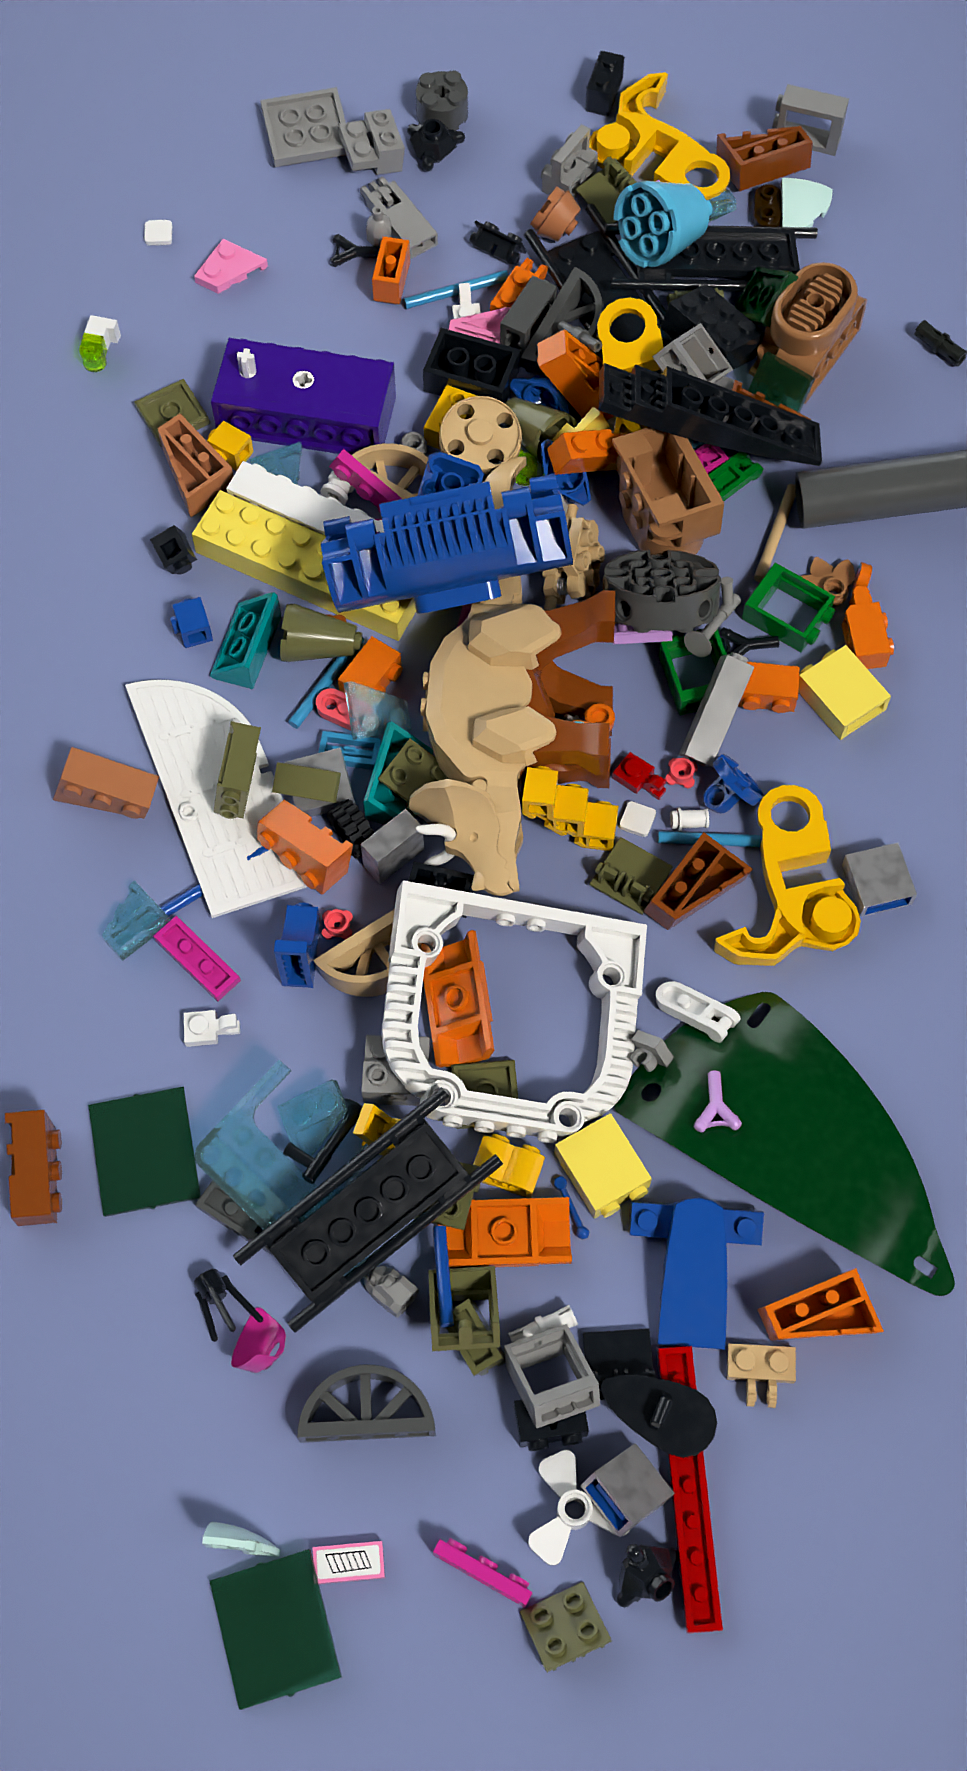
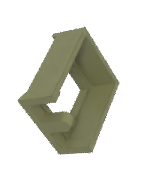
(236, 770)
(466, 1284)

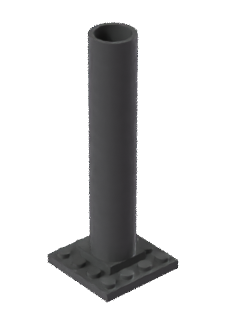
(881, 489)

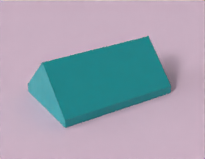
(247, 641)
(381, 802)

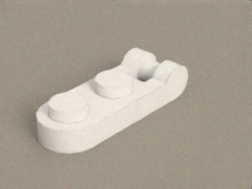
(696, 1009)

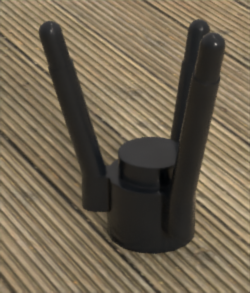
(212, 1289)

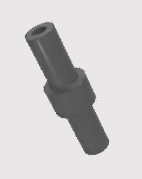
(582, 335)

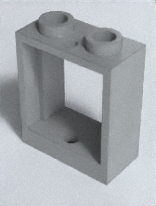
(817, 105)
(693, 352)
(562, 1400)

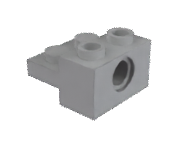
(373, 143)
(571, 163)
(378, 1080)

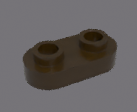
(767, 206)

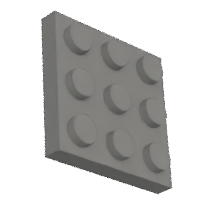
(304, 126)

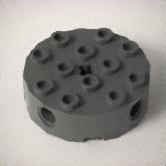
(663, 590)

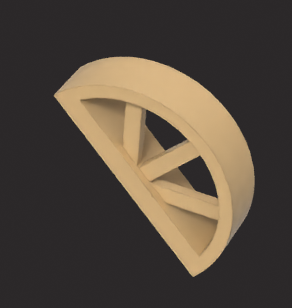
(393, 455)
(359, 950)

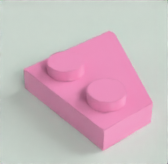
(228, 266)
(481, 325)

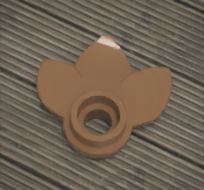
(831, 578)

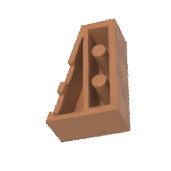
(194, 464)
(105, 785)

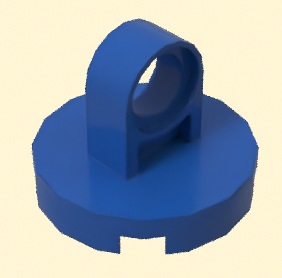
(734, 785)

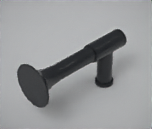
(316, 1164)

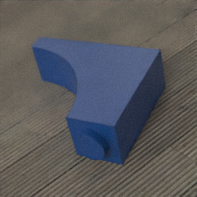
(298, 946)

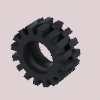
(350, 825)

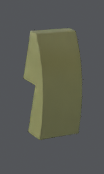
(306, 782)

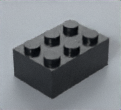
(728, 327)
(470, 365)

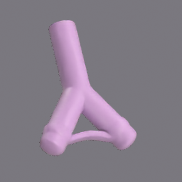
(716, 1106)

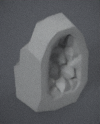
(390, 1289)

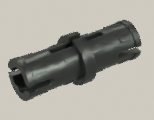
(940, 343)

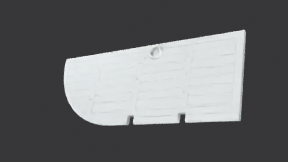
(187, 741)

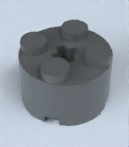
(442, 97)

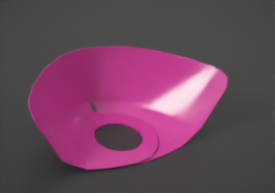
(257, 1343)

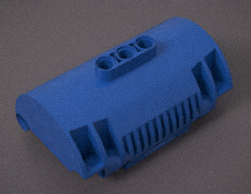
(446, 546)

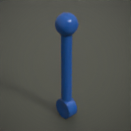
(560, 1184)

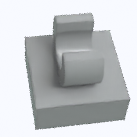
(650, 1050)

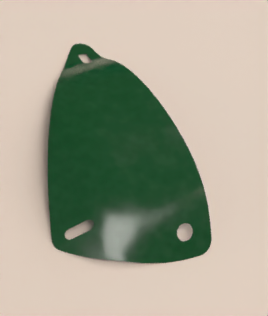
(807, 1136)

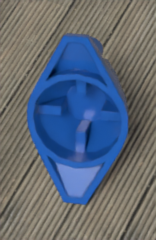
(540, 391)
(572, 486)

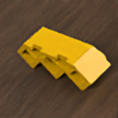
(568, 810)

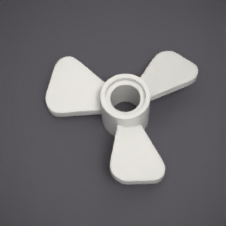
(551, 1538)

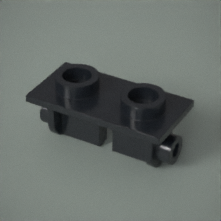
(507, 245)

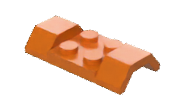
(459, 1004)
(512, 1234)

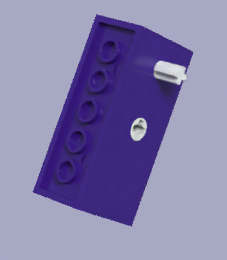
(304, 396)

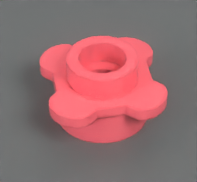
(685, 765)
(337, 916)

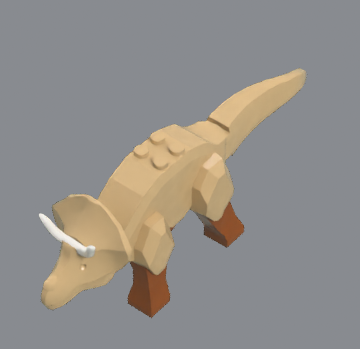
(494, 716)

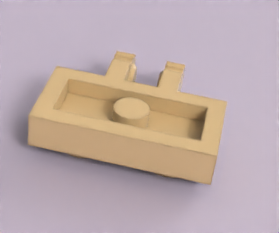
(761, 1364)

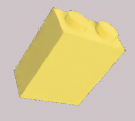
(842, 691)
(603, 1167)

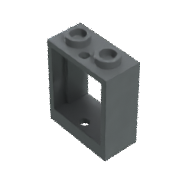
(527, 314)

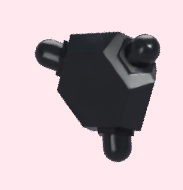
(433, 141)
(646, 1574)

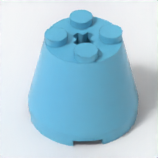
(660, 220)

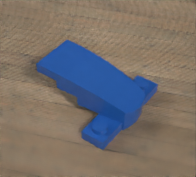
(695, 1264)

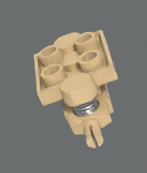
(587, 555)

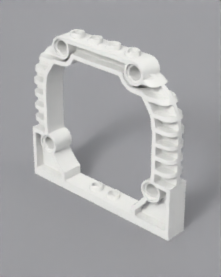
(609, 946)

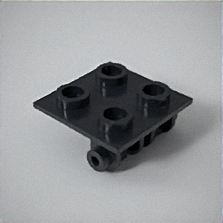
(618, 1353)

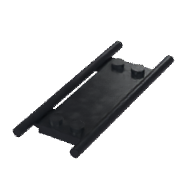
(721, 253)
(594, 257)
(368, 1210)

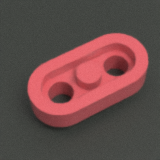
(339, 714)

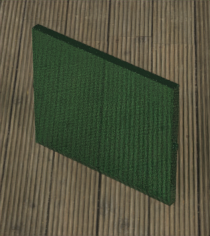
(144, 1151)
(275, 1629)

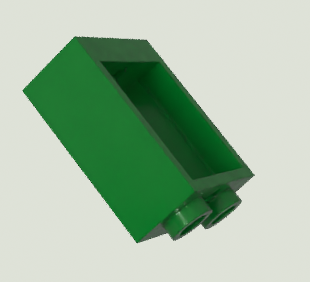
(799, 588)
(685, 700)

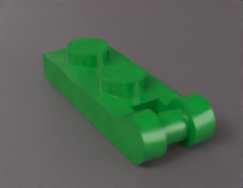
(730, 478)

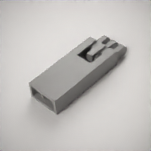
(405, 218)

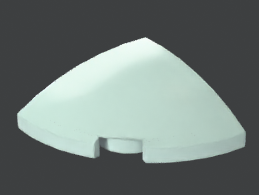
(803, 202)
(237, 1538)

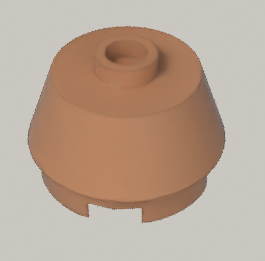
(556, 215)

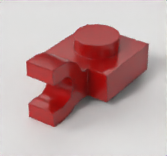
(637, 774)

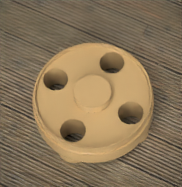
(481, 436)

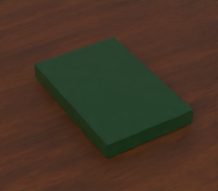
(761, 294)

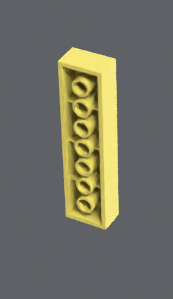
(285, 558)

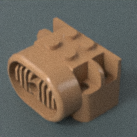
(814, 321)
(666, 492)

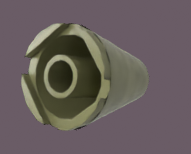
(538, 423)
(316, 636)

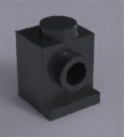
(168, 545)

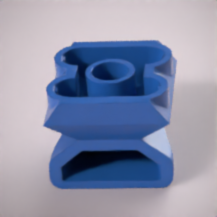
(448, 472)

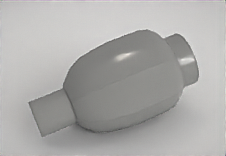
(378, 226)

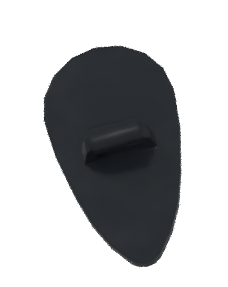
(662, 1412)

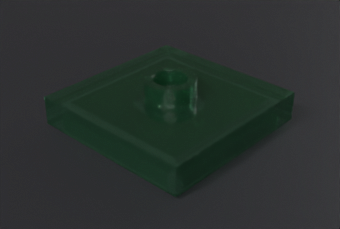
(781, 382)

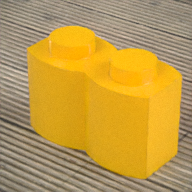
(519, 1168)

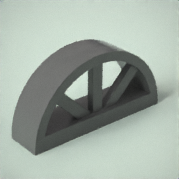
(564, 310)
(353, 1429)

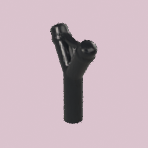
(351, 251)
(745, 644)

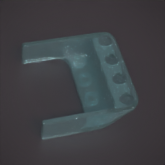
(250, 1164)

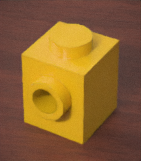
(231, 444)

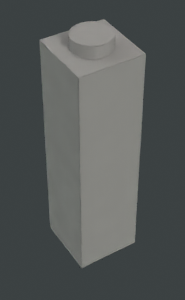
(717, 709)

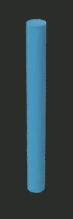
(453, 290)
(324, 683)
(723, 839)

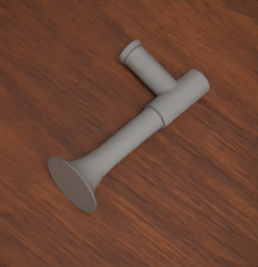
(698, 642)

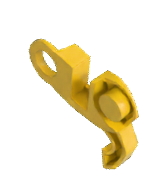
(639, 134)
(629, 354)
(805, 915)

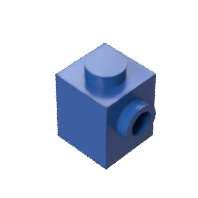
(191, 622)

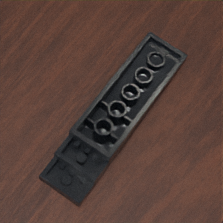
(707, 413)

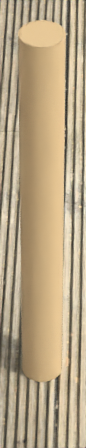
(775, 533)

